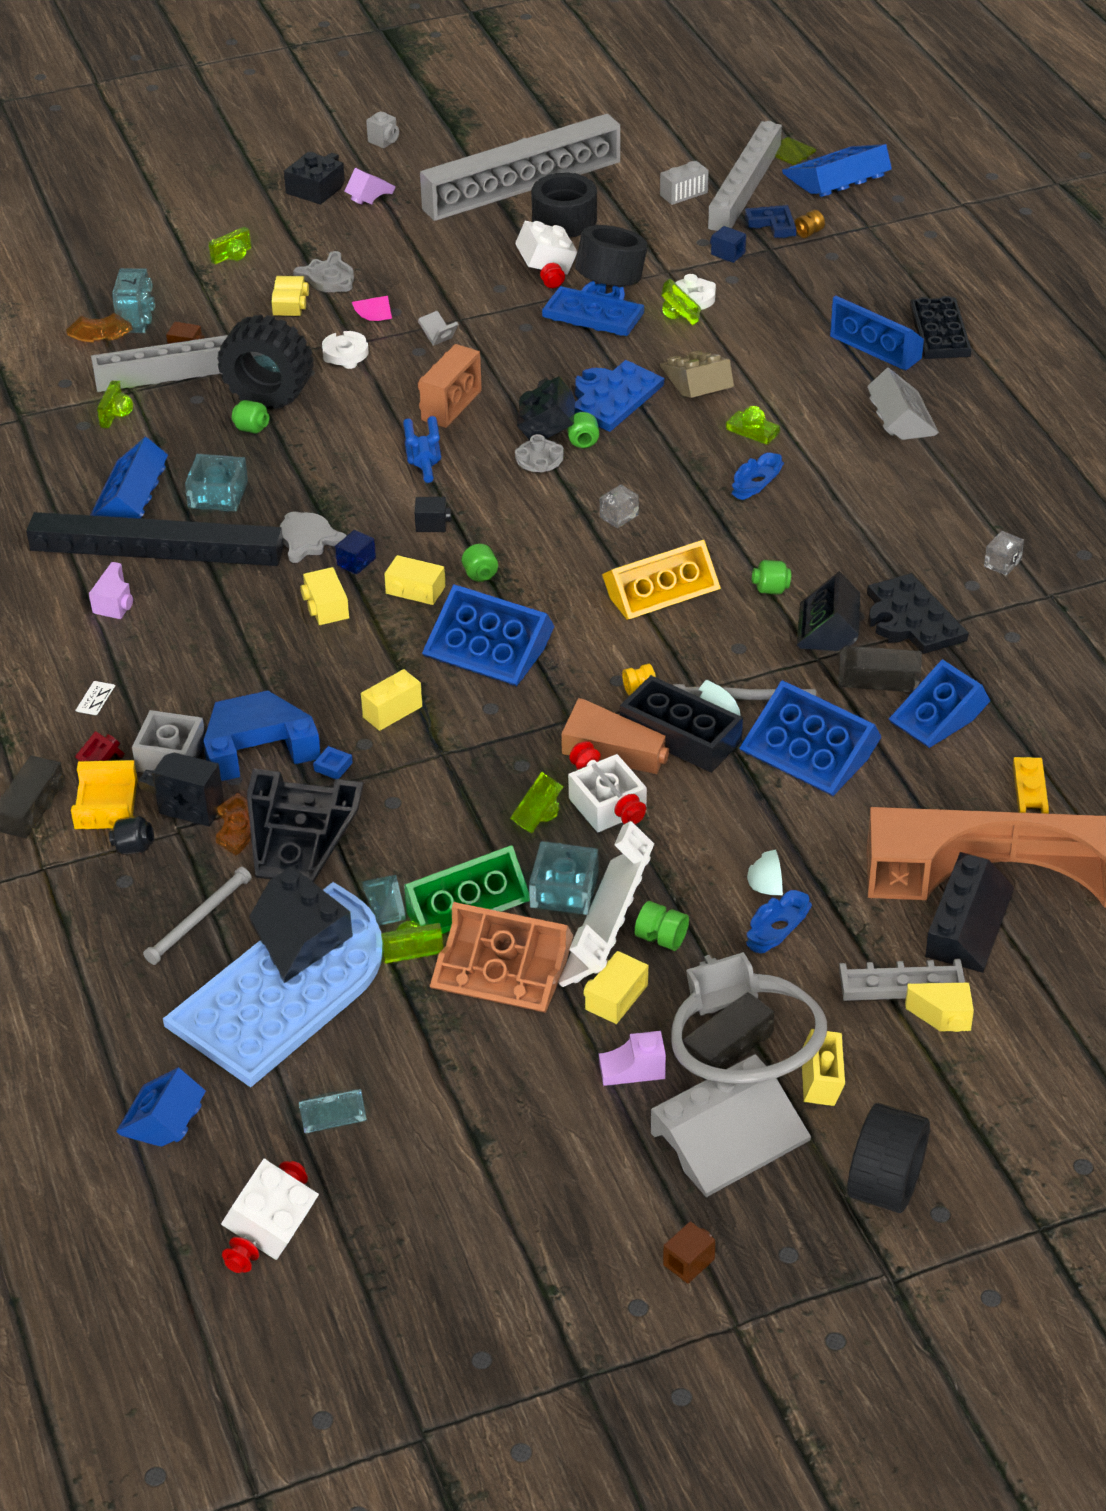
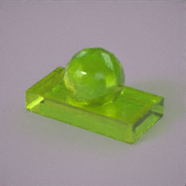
(230, 246)
(679, 303)
(113, 404)
(753, 425)
(538, 803)
(411, 941)

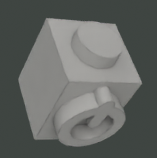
(382, 129)

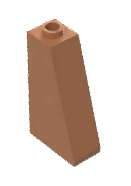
(613, 735)

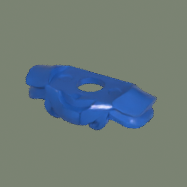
(766, 466)
(790, 908)

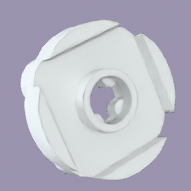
(698, 290)
(345, 349)

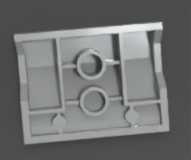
(729, 1128)

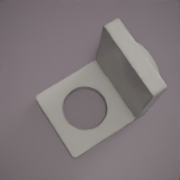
(436, 328)

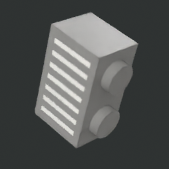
(684, 182)

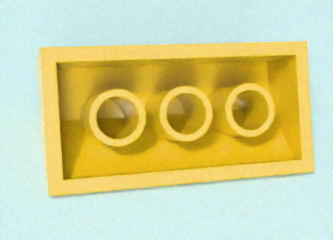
(662, 580)

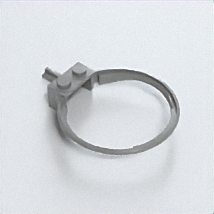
(715, 987)

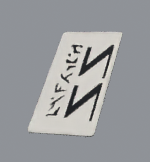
(95, 698)

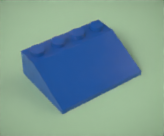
(840, 169)
(488, 635)
(811, 738)

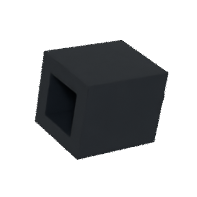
(431, 514)

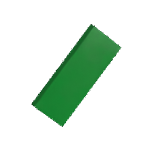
(483, 882)

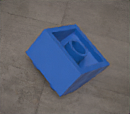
(163, 1109)

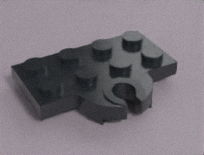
(912, 613)

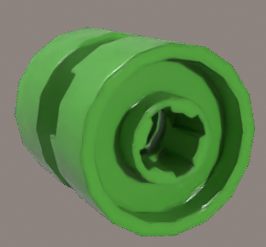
(665, 927)

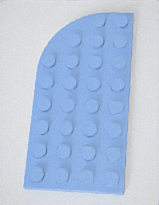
(254, 1020)

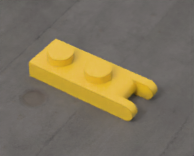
(1030, 784)

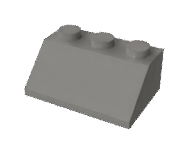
(900, 407)

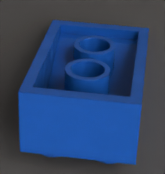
(940, 705)

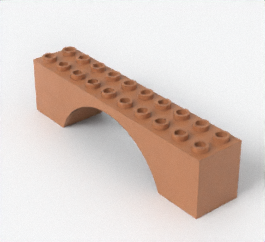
(919, 847)

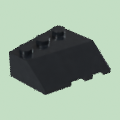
(298, 922)

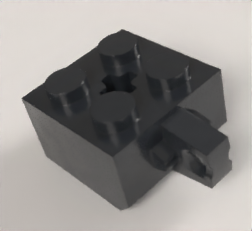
(314, 177)
(546, 409)
(185, 788)

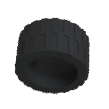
(565, 201)
(611, 255)
(888, 1157)

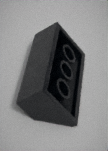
(830, 616)
(969, 913)

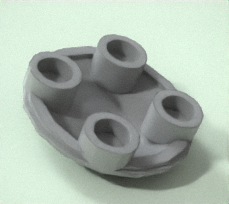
(539, 454)

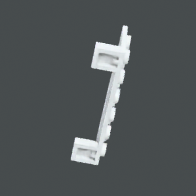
(609, 906)

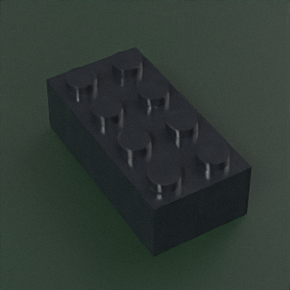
(691, 725)

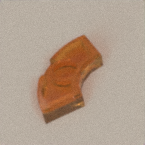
(98, 329)
(236, 827)

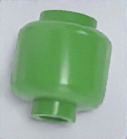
(250, 416)
(584, 431)
(479, 562)
(771, 577)

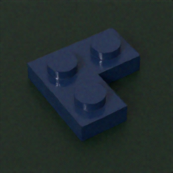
(776, 217)

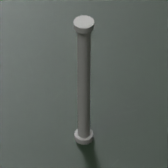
(153, 954)

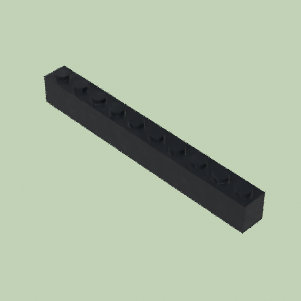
(155, 538)

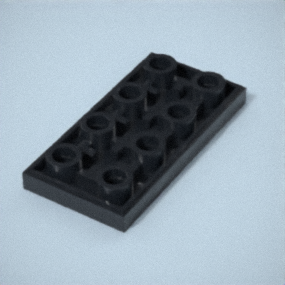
(941, 327)

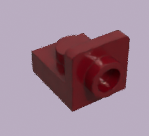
(99, 748)

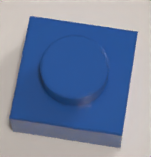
(333, 763)

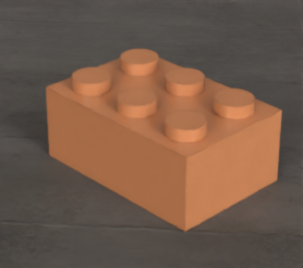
(450, 385)

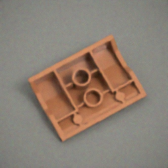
(502, 957)

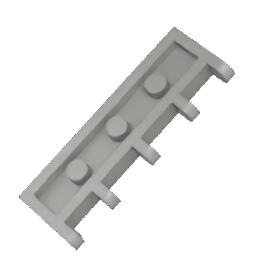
(892, 982)

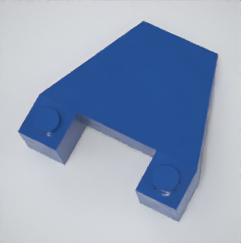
(257, 721)

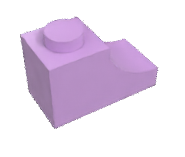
(367, 187)
(110, 594)
(635, 1061)

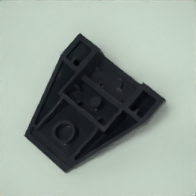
(297, 822)

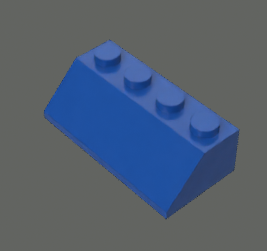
(875, 334)
(131, 481)

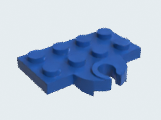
(594, 308)
(615, 393)

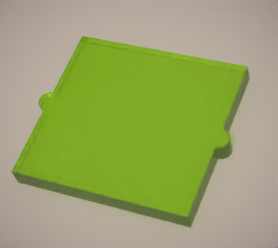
(793, 151)

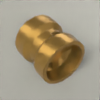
(809, 223)

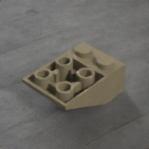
(699, 373)

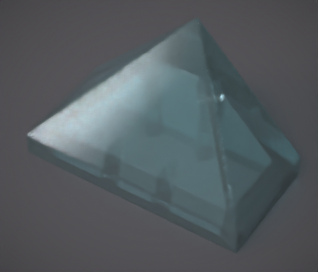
(385, 899)
(332, 1110)

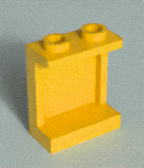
(104, 793)

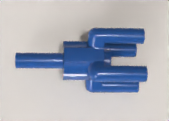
(423, 450)

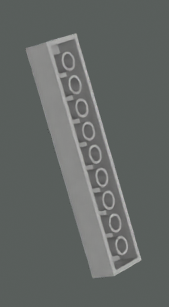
(518, 165)

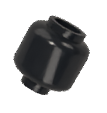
(131, 835)

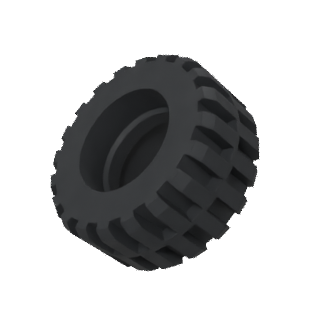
(278, 343)

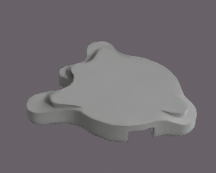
(328, 275)
(307, 535)

